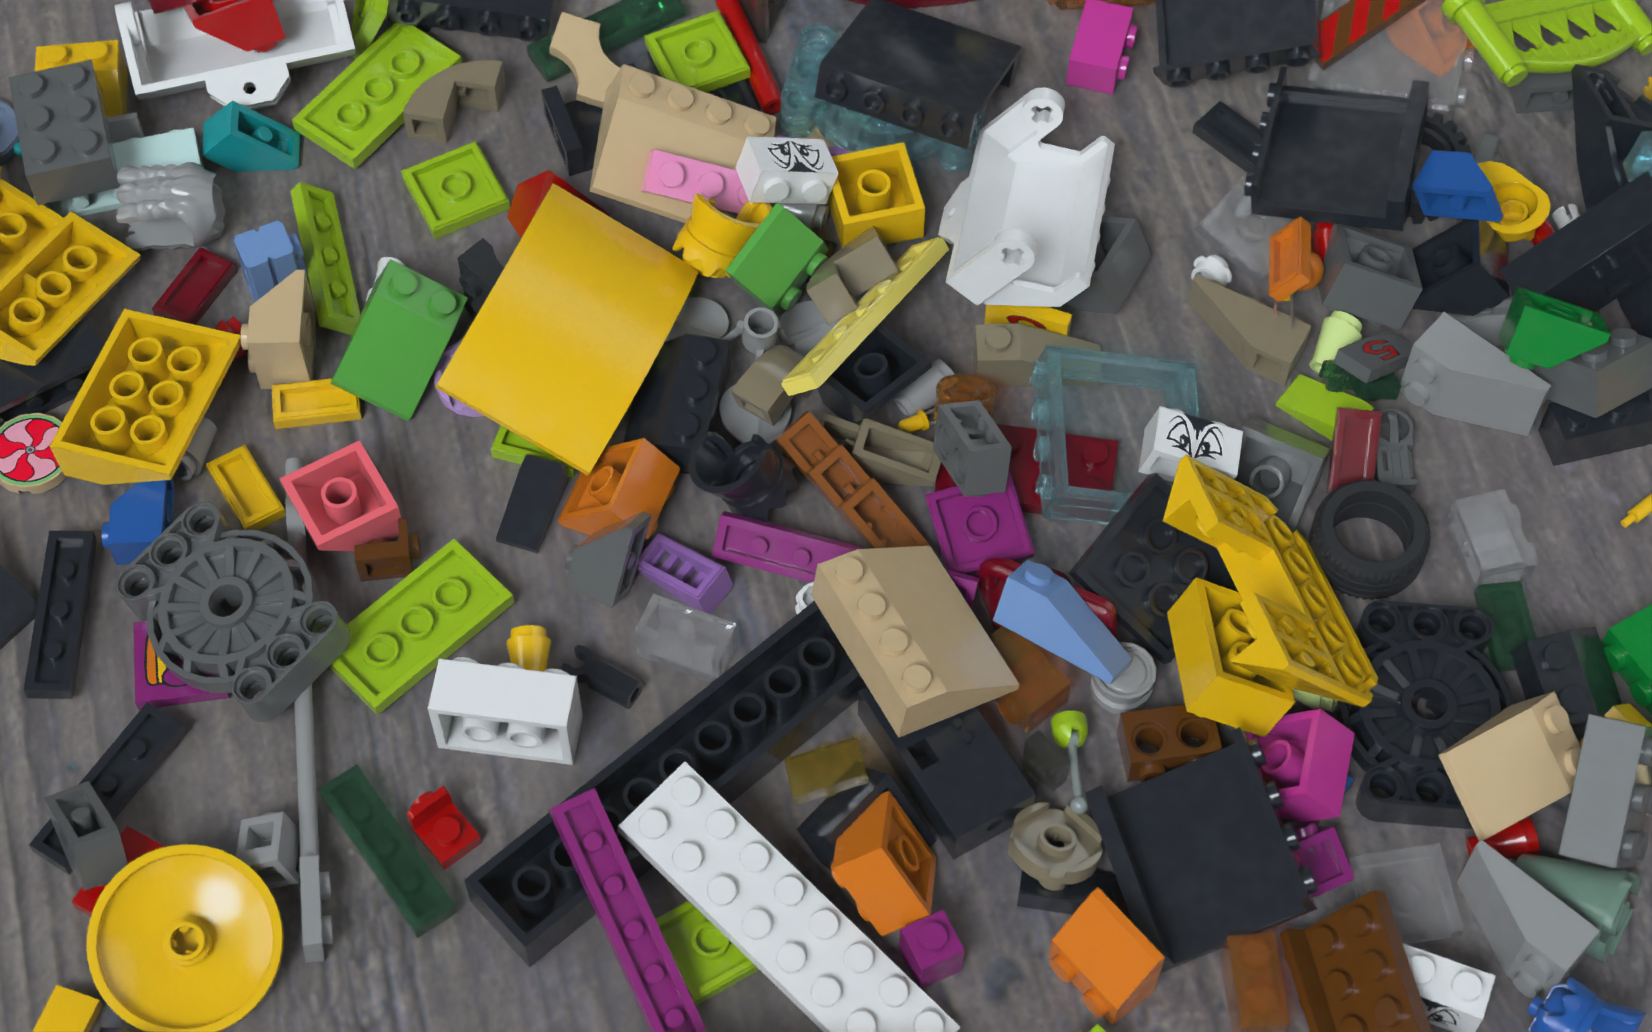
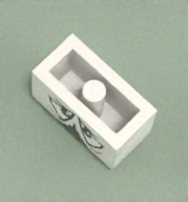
(786, 170)
(1176, 434)
(1450, 991)

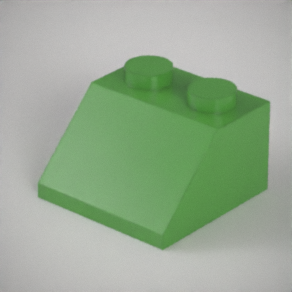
(778, 260)

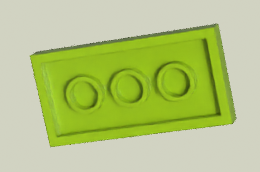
(370, 95)
(418, 624)

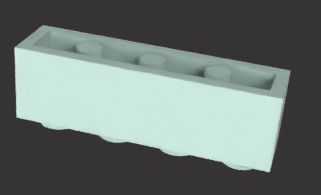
(161, 149)

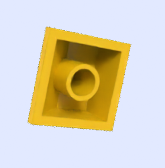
(107, 62)

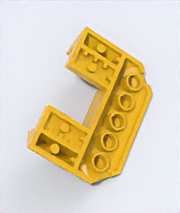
(1288, 601)

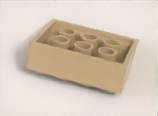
(663, 115)
(910, 634)

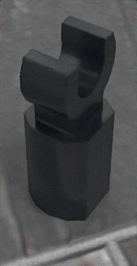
(605, 678)

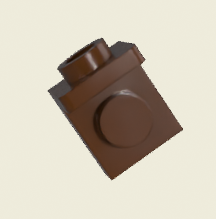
(388, 559)

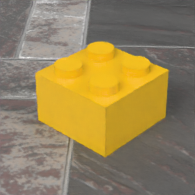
(877, 191)

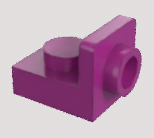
(1323, 855)

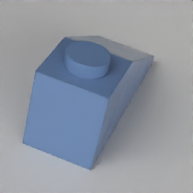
(1059, 620)

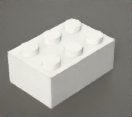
(506, 710)

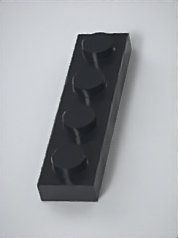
(60, 615)
(120, 772)

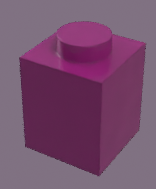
(931, 949)

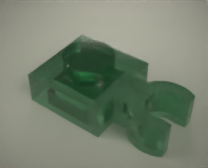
(1340, 380)

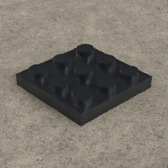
(1147, 566)

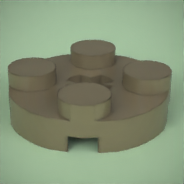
(1052, 864)

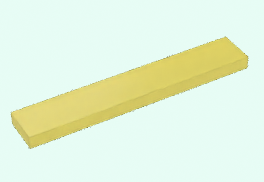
(856, 326)

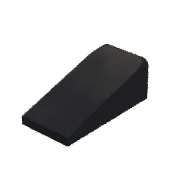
(532, 503)

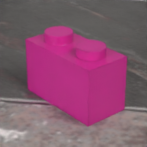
(1100, 46)

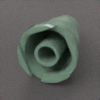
(1591, 891)

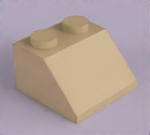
(282, 333)

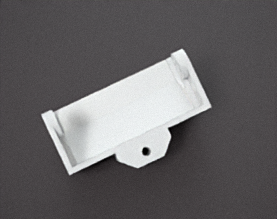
(174, 57)
(1027, 211)

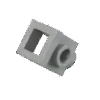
(270, 848)

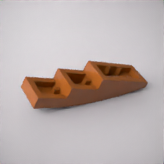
(847, 486)

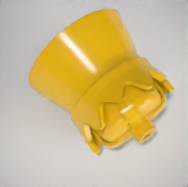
(714, 238)

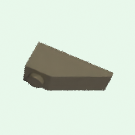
(1006, 353)

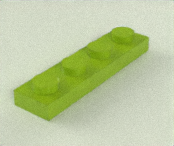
(325, 258)

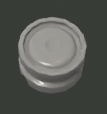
(1132, 688)

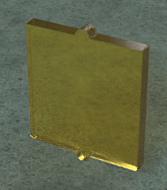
(826, 770)

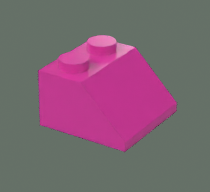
(1309, 763)

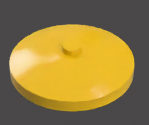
(185, 940)

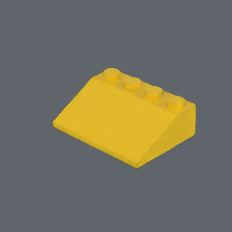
(143, 400)

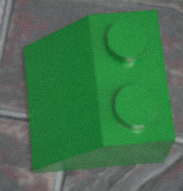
(1548, 330)

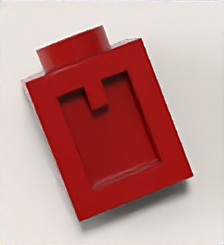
(442, 827)

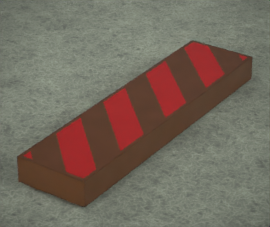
(1356, 24)

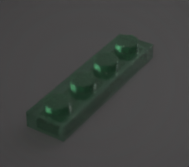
(618, 27)
(387, 851)

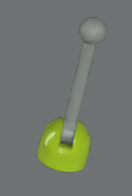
(1071, 732)

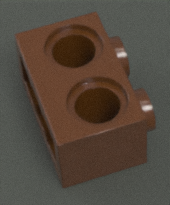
(1164, 730)

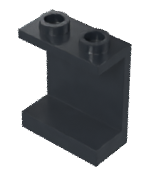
(573, 128)

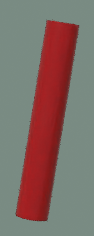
(760, 72)

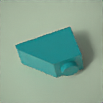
(249, 141)

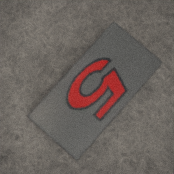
(1374, 356)

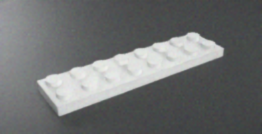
(775, 913)

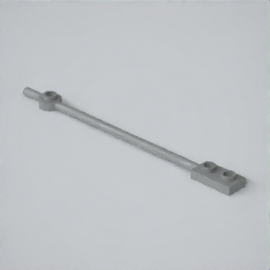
(314, 884)

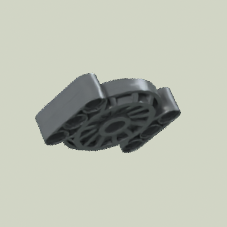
(254, 643)

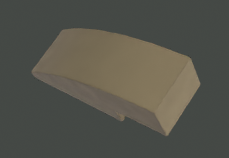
(885, 451)

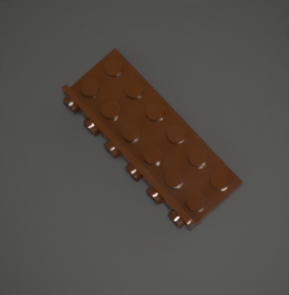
(1355, 971)

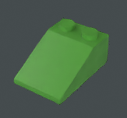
(398, 340)

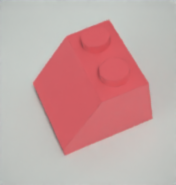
(343, 500)

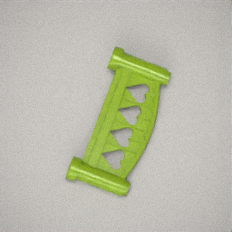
(1492, 28)

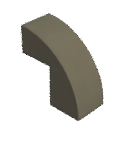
(435, 103)
(849, 273)
(760, 386)

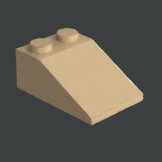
(1514, 764)

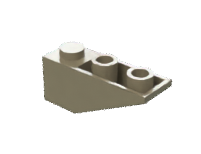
(1250, 330)

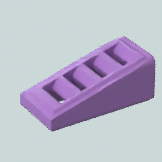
(703, 592)

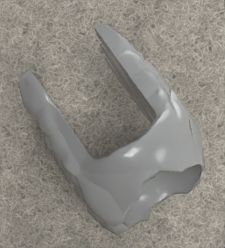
(169, 206)

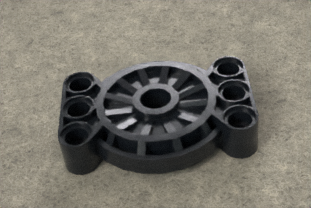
(1390, 738)

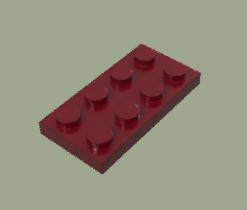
(1089, 465)

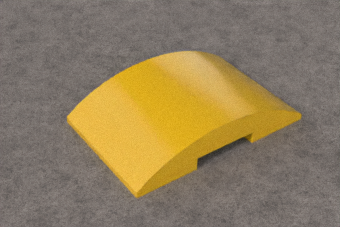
(50, 274)
(569, 330)

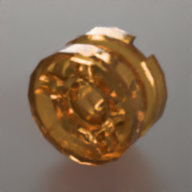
(965, 388)

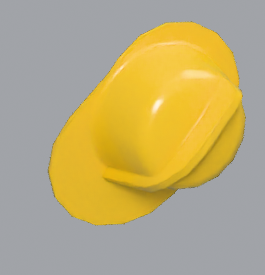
(1520, 200)

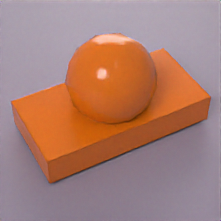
(1292, 261)

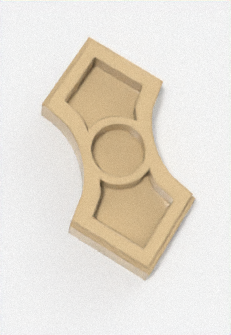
(579, 47)

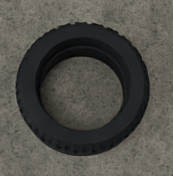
(1376, 502)

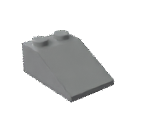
(1471, 380)
(1525, 924)

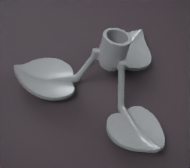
(798, 326)

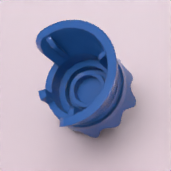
(1578, 1009)

